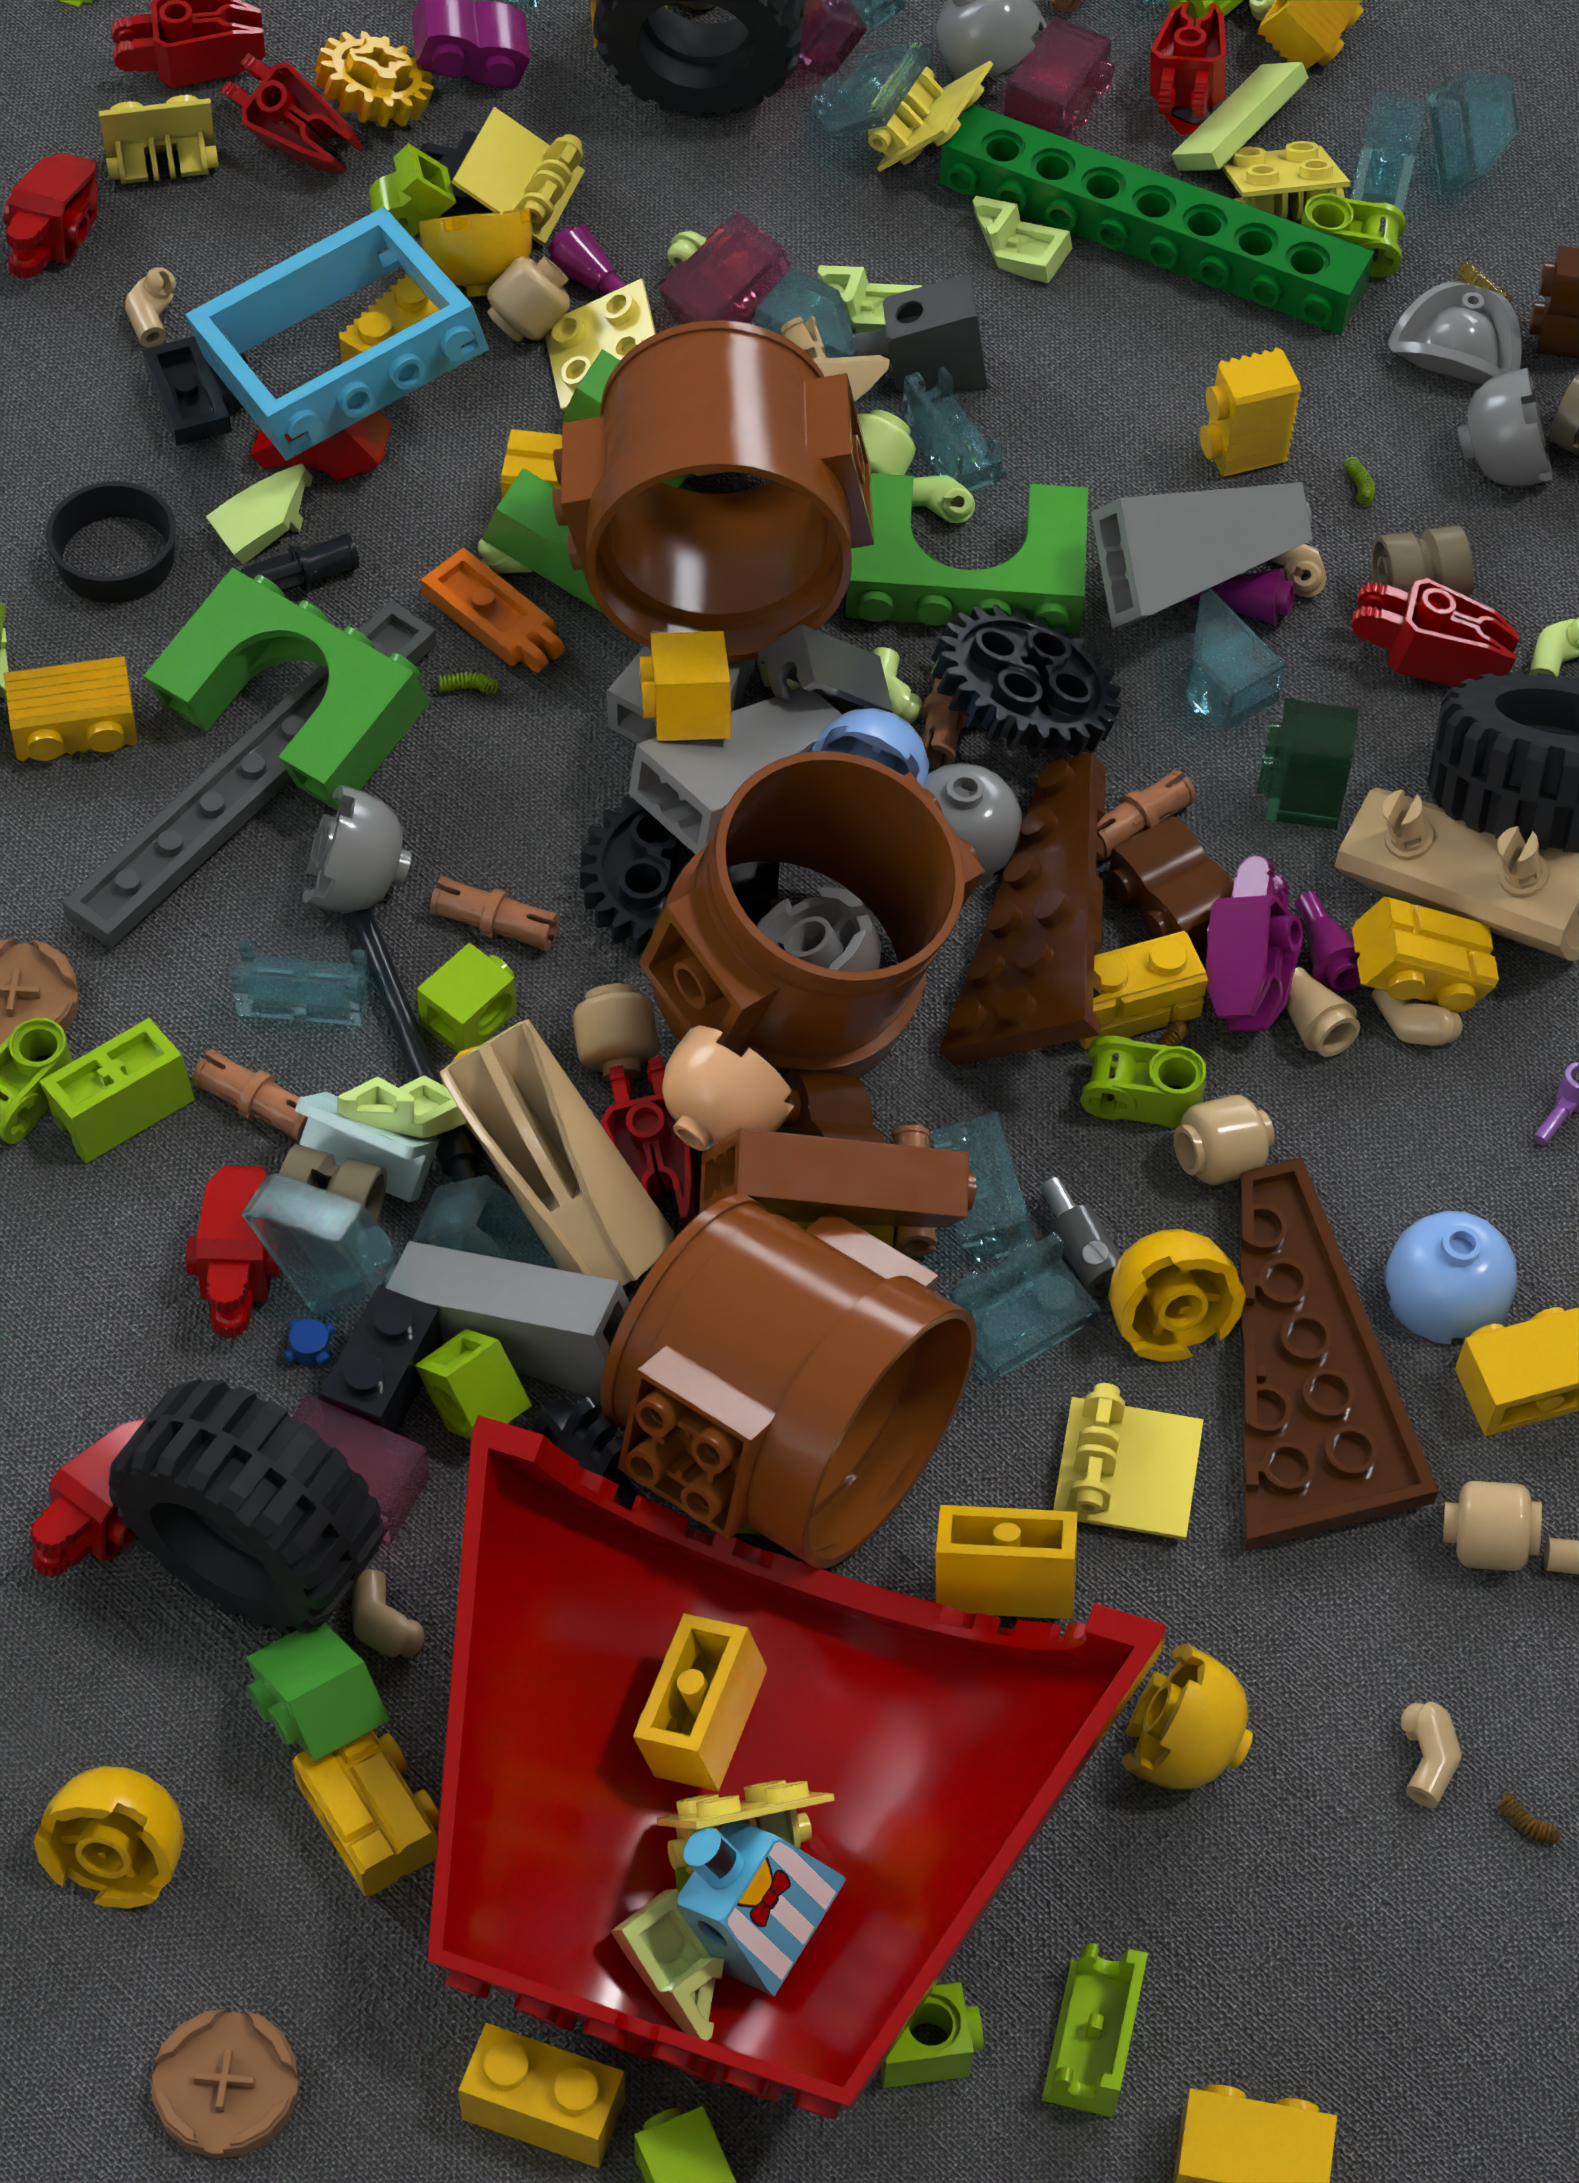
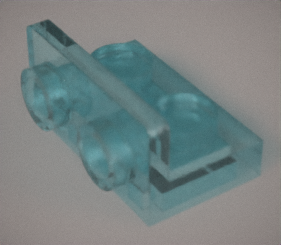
(1024, 1305)

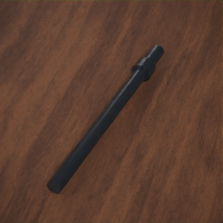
(455, 1148)

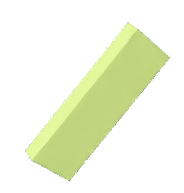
(1240, 116)

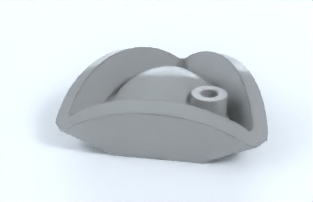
(1460, 333)

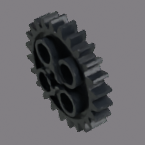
(1025, 682)
(625, 862)

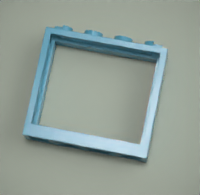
(311, 283)

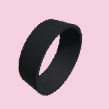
(102, 502)

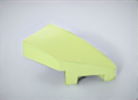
(1021, 246)
(861, 299)
(262, 512)
(415, 1109)
(672, 1962)

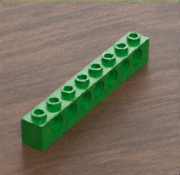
(1157, 218)

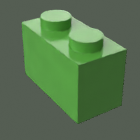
(315, 1691)

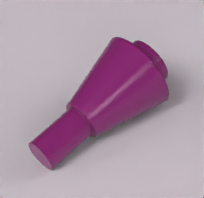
(583, 260)
(1257, 595)
(1329, 946)

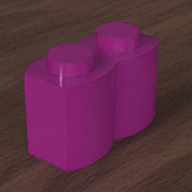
(471, 40)

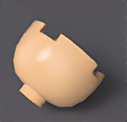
(719, 1092)

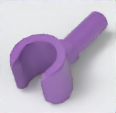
(1567, 1102)

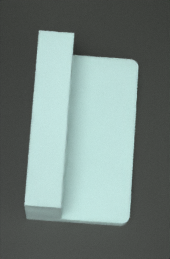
(403, 1156)

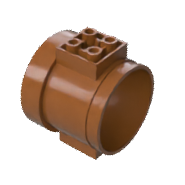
(717, 562)
(860, 829)
(785, 1377)

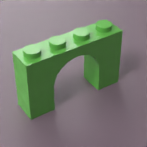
(525, 517)
(906, 585)
(253, 627)

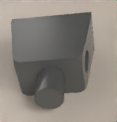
(931, 331)

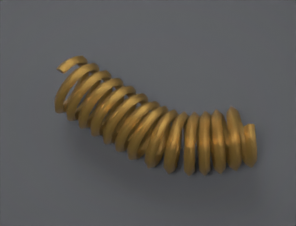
(1170, 1038)
(1541, 1833)

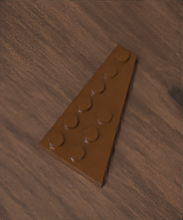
(1039, 942)
(1318, 1401)

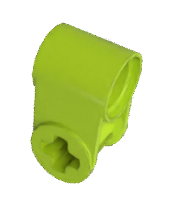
(1360, 225)
(1142, 1081)
(20, 1091)

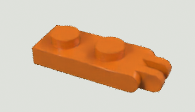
(493, 611)

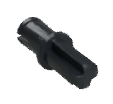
(307, 564)

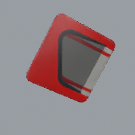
(1183, 121)

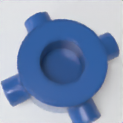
(309, 1342)

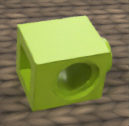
(467, 998)
(472, 1379)
(921, 2063)
(681, 2149)

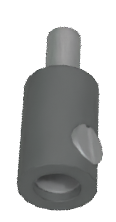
(1084, 1238)

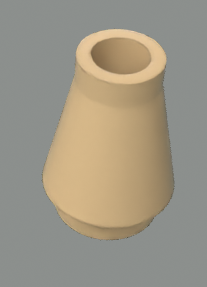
(1321, 1016)

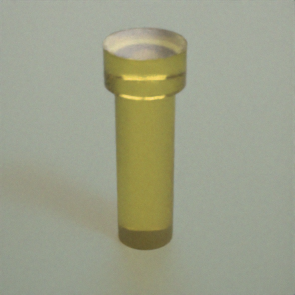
(1477, 278)

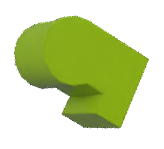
(415, 191)

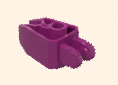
(1252, 948)

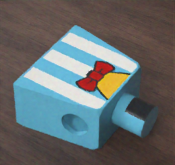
(754, 1900)

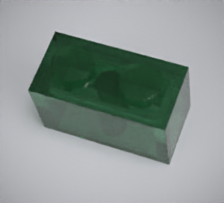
(1308, 763)

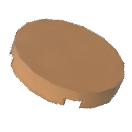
(35, 984)
(225, 2083)

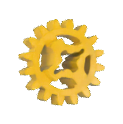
(373, 79)

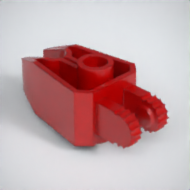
(189, 40)
(1189, 61)
(288, 114)
(50, 213)
(1435, 632)
(648, 1143)
(228, 1254)
(81, 1510)

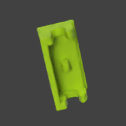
(118, 1089)
(1094, 2031)

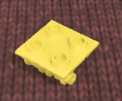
(926, 116)
(138, 130)
(520, 171)
(1269, 176)
(608, 323)
(1128, 1465)
(767, 1807)

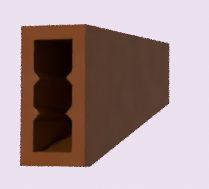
(852, 1178)

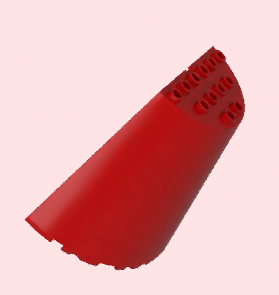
(914, 1714)

